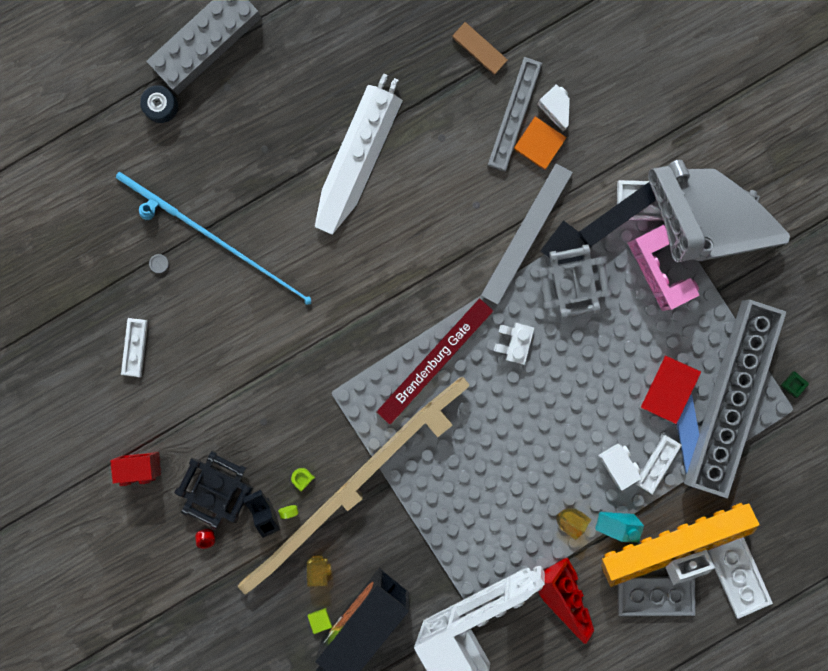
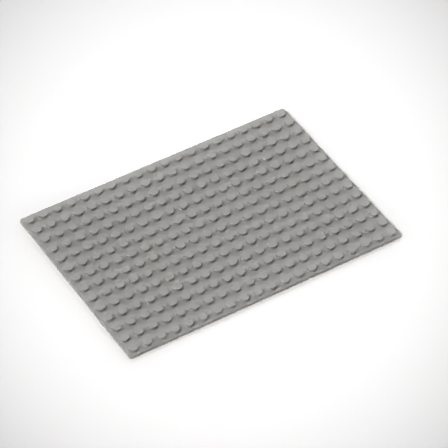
(534, 431)

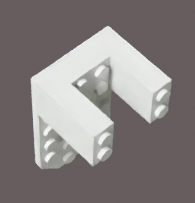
(447, 636)

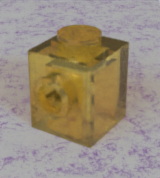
(318, 571)

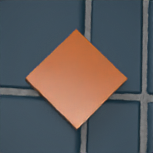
(539, 143)

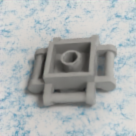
(574, 282)

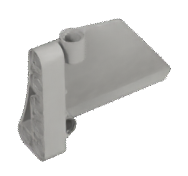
(711, 214)

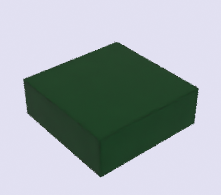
(794, 384)

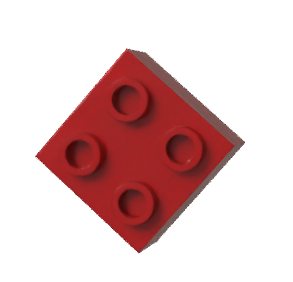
(135, 468)

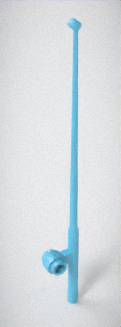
(155, 201)

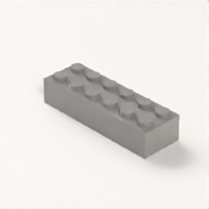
(203, 41)

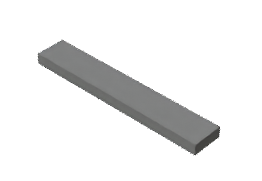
(514, 114)

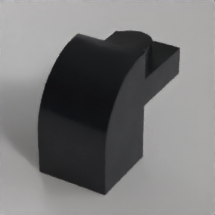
(263, 513)

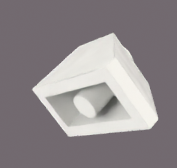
(556, 106)

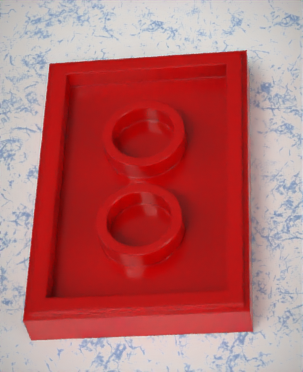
(670, 389)

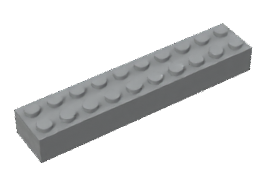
(735, 398)

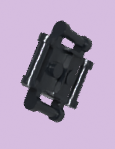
(214, 490)

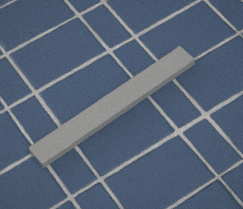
(526, 234)

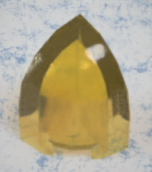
(573, 522)

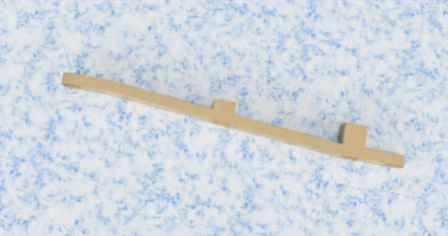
(349, 494)

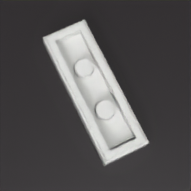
(134, 347)
(658, 464)

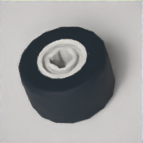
(159, 111)

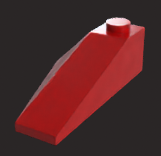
(565, 599)

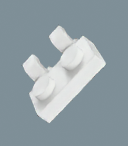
(519, 342)

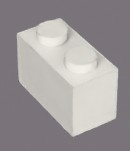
(620, 466)
(690, 567)

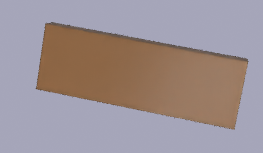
(479, 48)

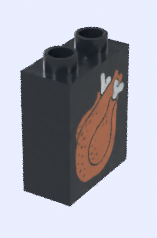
(364, 625)

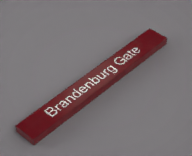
(434, 361)

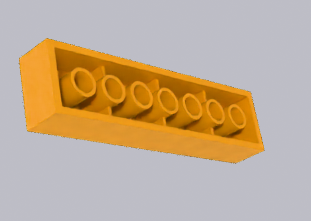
(685, 541)

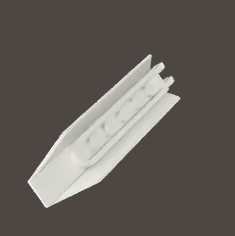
(357, 155)

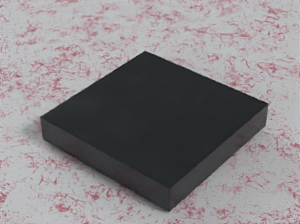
(564, 239)

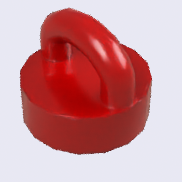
(205, 538)

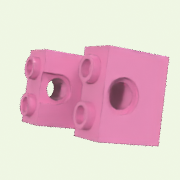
(666, 296)

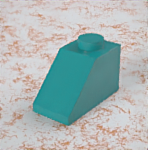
(620, 526)

